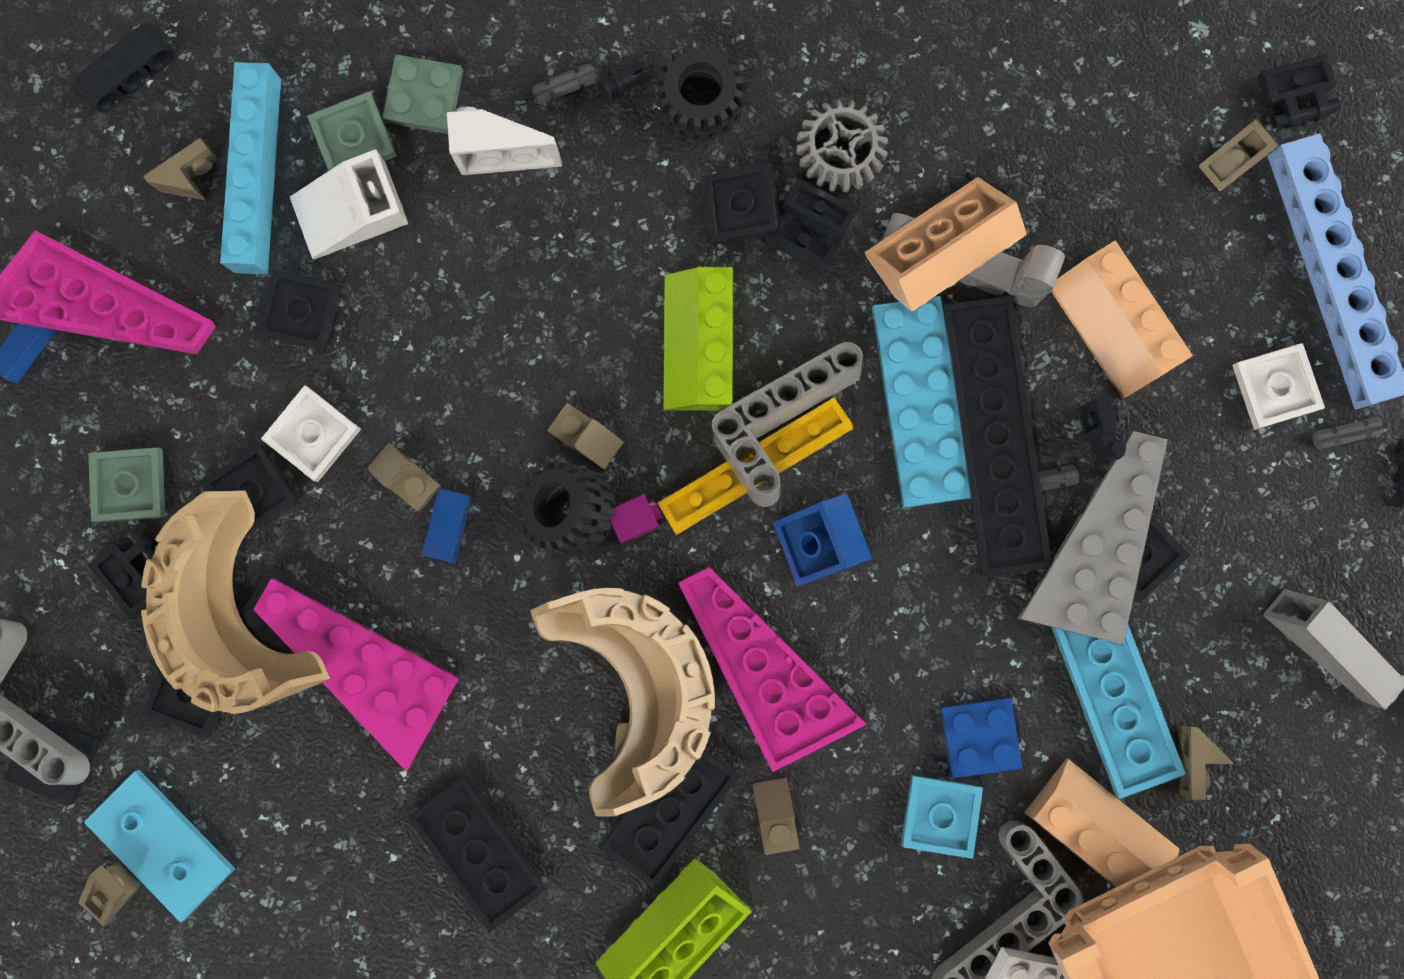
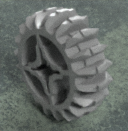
(866, 132)

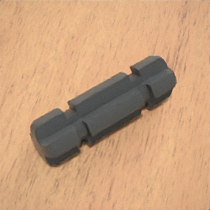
(564, 84)
(1348, 433)
(1052, 478)

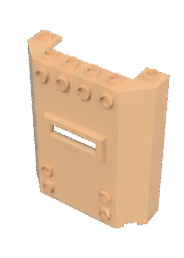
(1188, 921)

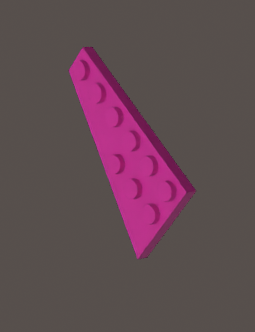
(72, 293)
(374, 678)
(776, 690)

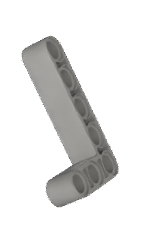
(1006, 275)
(778, 412)
(27, 739)
(1015, 919)

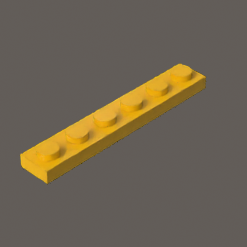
(782, 448)

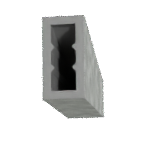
(1336, 646)

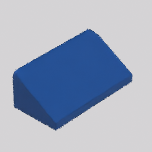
(22, 349)
(447, 525)

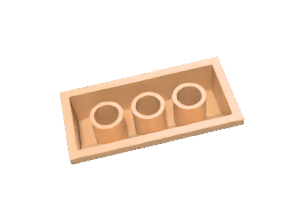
(947, 243)
(1119, 320)
(1098, 826)

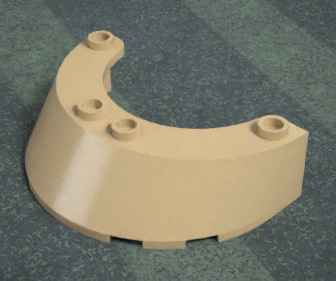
(195, 619)
(665, 686)

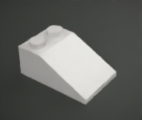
(491, 143)

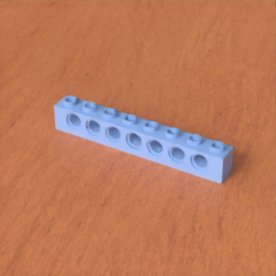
(1328, 285)

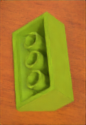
(698, 339)
(676, 929)

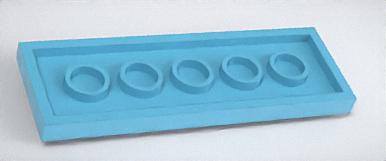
(921, 403)
(1121, 711)

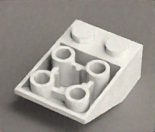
(348, 205)

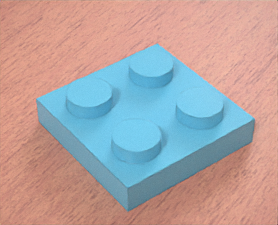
(941, 816)

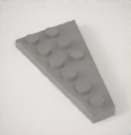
(1100, 560)

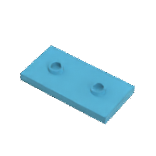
(159, 845)

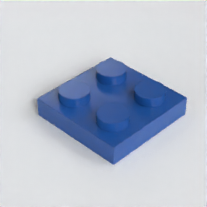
(981, 737)

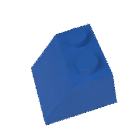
(822, 539)

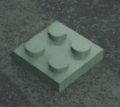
(422, 93)
(351, 130)
(126, 485)

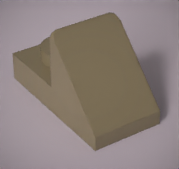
(1238, 155)
(176, 173)
(585, 436)
(403, 477)
(1194, 753)
(776, 816)
(108, 891)

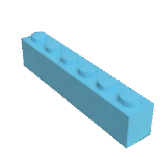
(250, 168)

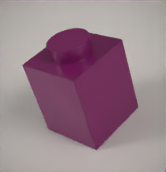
(635, 518)

